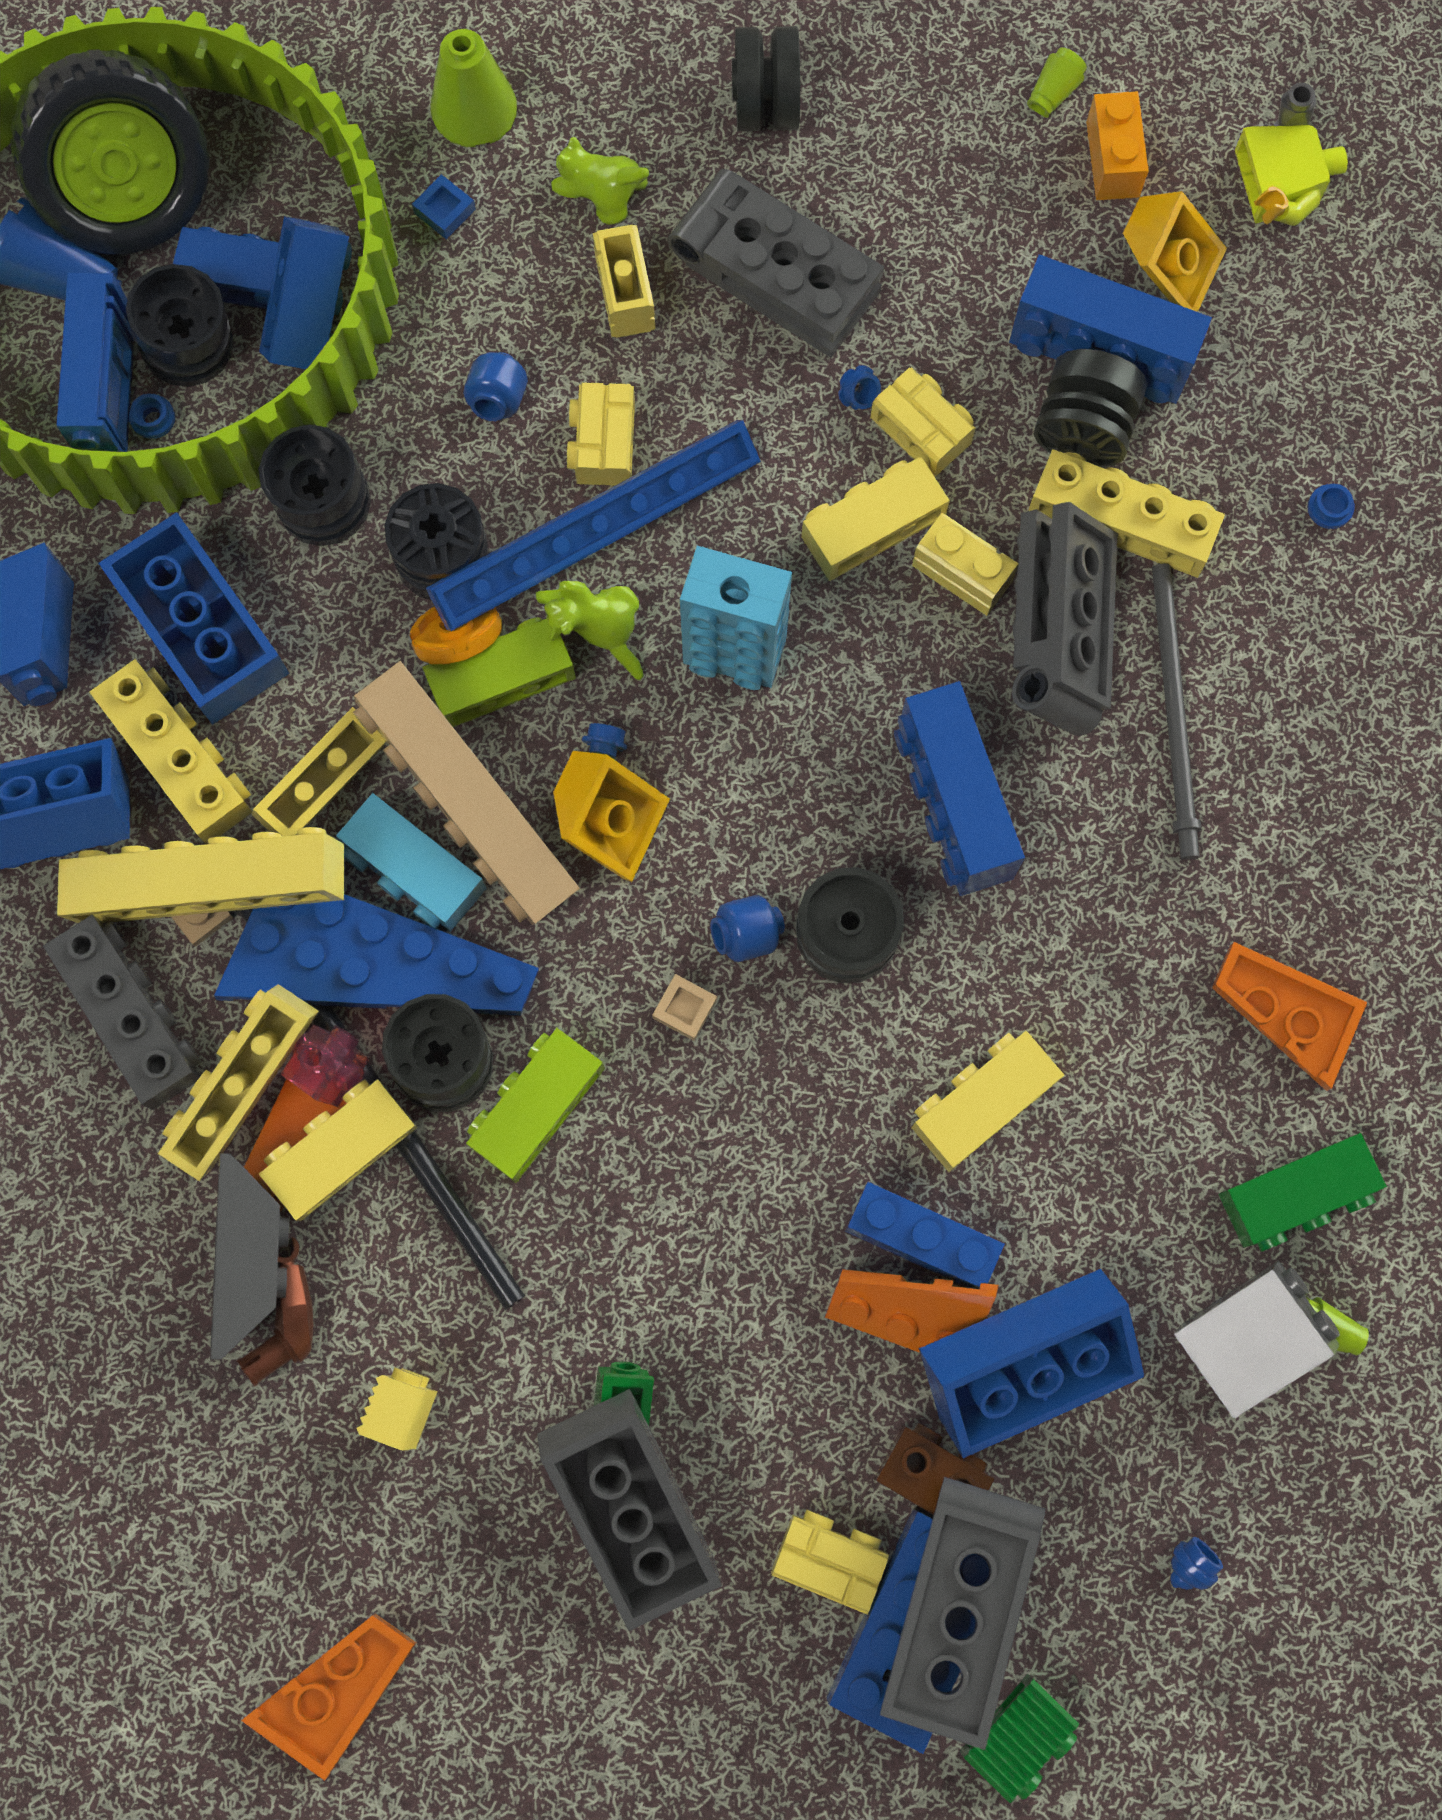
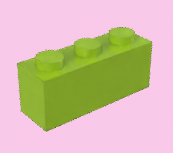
(502, 674)
(534, 1103)

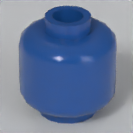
(495, 386)
(747, 928)

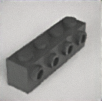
(123, 1011)

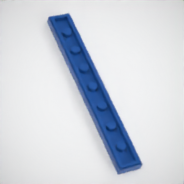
(592, 525)

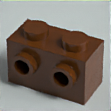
(919, 1464)

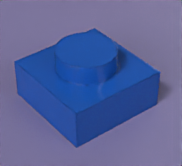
(443, 206)

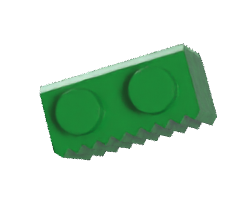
(1022, 1739)

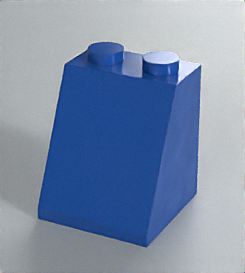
(35, 625)

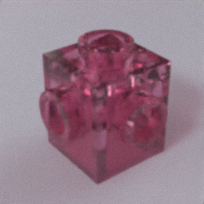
(326, 1064)

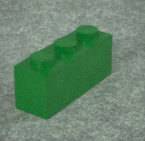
(1303, 1193)

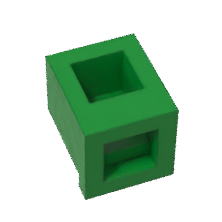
(622, 1377)

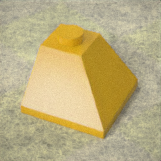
(1175, 247)
(607, 811)

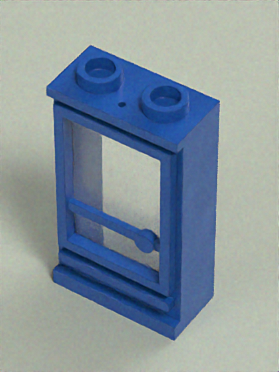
(95, 364)

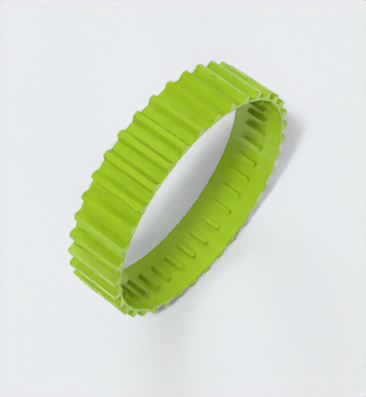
(230, 64)

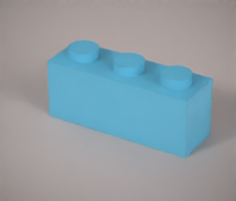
(410, 864)

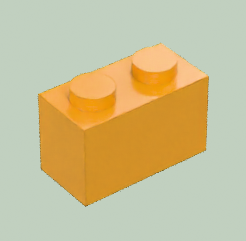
(1117, 145)

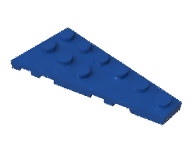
(368, 959)

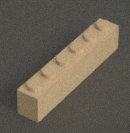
(465, 793)

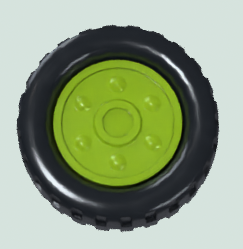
(109, 152)

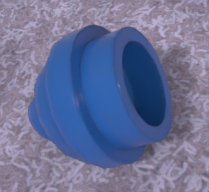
(1194, 1565)

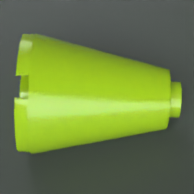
(470, 92)

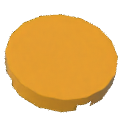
(440, 646)

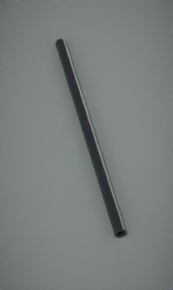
(440, 1190)

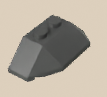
(245, 1256)

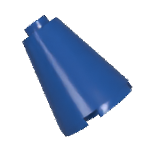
(38, 258)

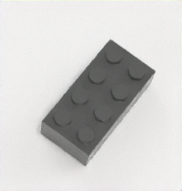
(628, 1510)

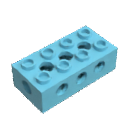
(734, 617)

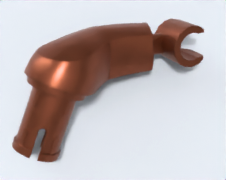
(292, 1326)

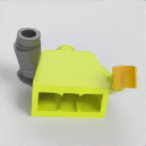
(1285, 162)

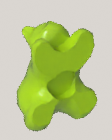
(599, 178)
(599, 618)

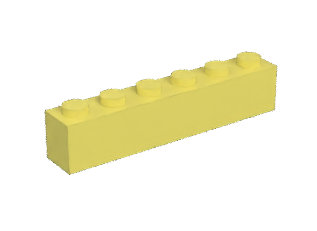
(202, 877)

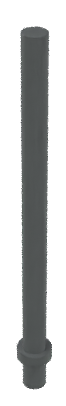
(1187, 823)

